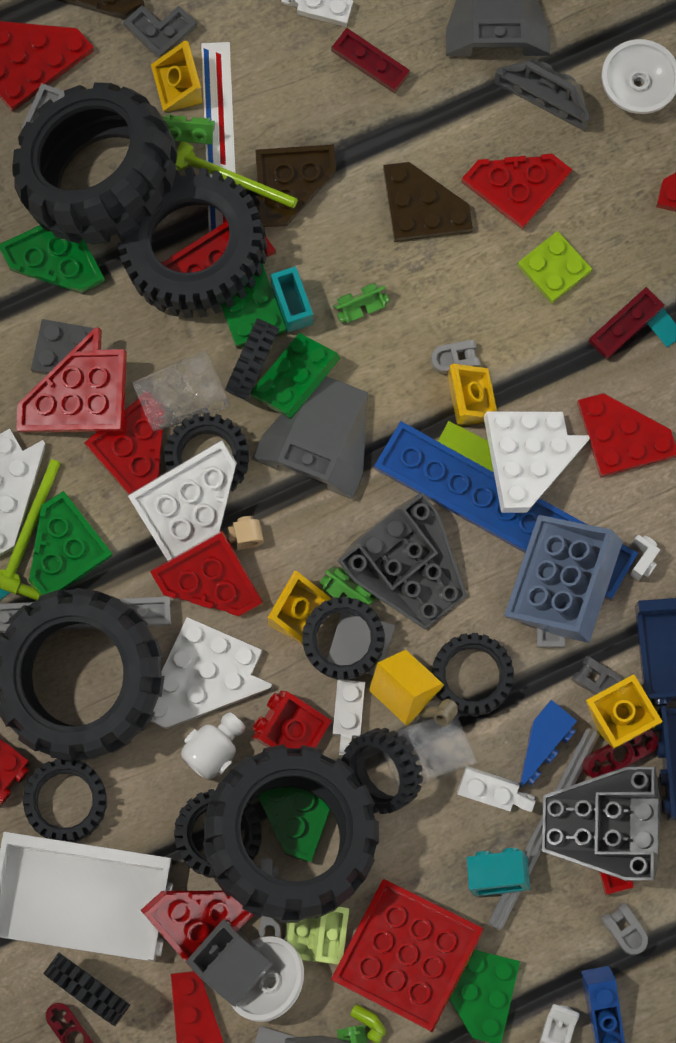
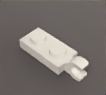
(329, 11)
(348, 711)
(493, 790)

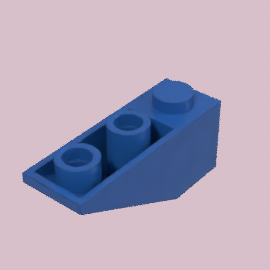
(545, 734)
(603, 1005)

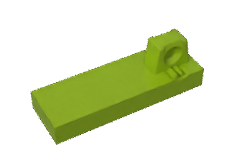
(467, 444)

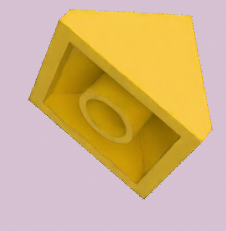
(177, 79)
(470, 393)
(295, 606)
(404, 685)
(622, 712)

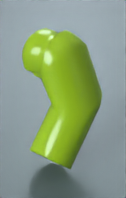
(370, 1019)

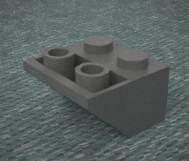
(229, 962)

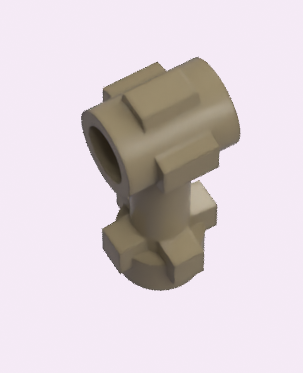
(442, 714)

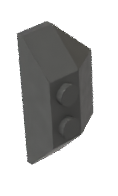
(546, 89)

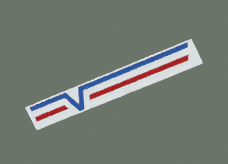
(219, 108)

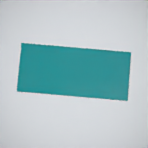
(664, 327)

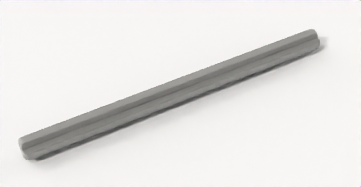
(535, 844)

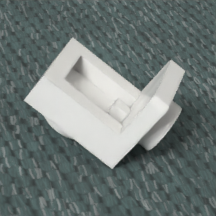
(645, 564)
(559, 1025)

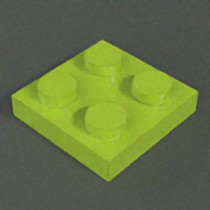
(554, 267)

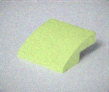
(321, 938)

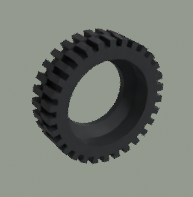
(217, 282)

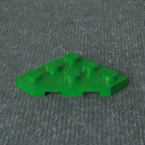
(52, 260)
(64, 547)
(296, 819)
(485, 995)

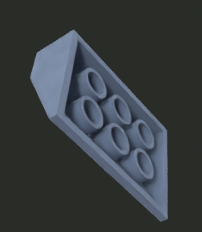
(564, 577)

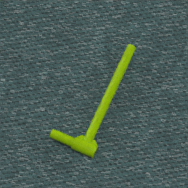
(187, 157)
(8, 578)

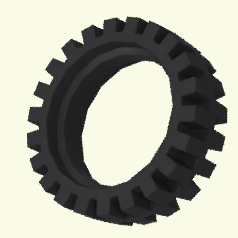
(251, 359)
(330, 607)
(489, 646)
(403, 760)
(41, 776)

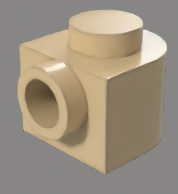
(246, 533)

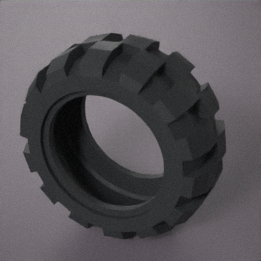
(71, 126)
(140, 684)
(330, 782)

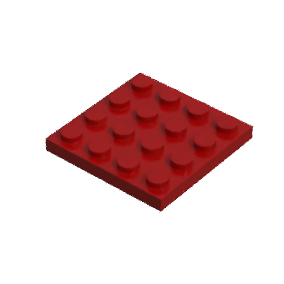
(407, 955)

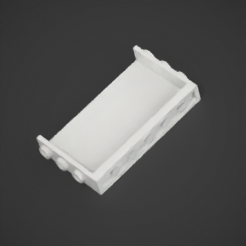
(80, 896)

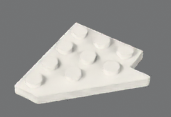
(528, 454)
(17, 482)
(187, 500)
(205, 674)

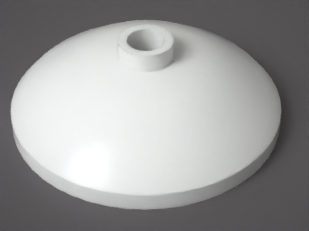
(641, 62)
(268, 1003)

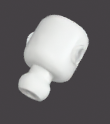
(211, 748)

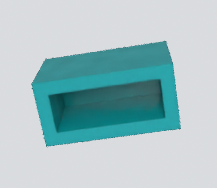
(291, 299)
(498, 872)

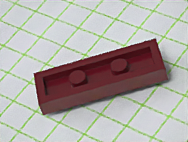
(370, 60)
(626, 323)

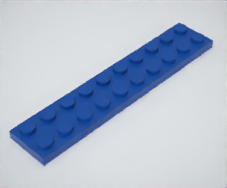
(470, 492)

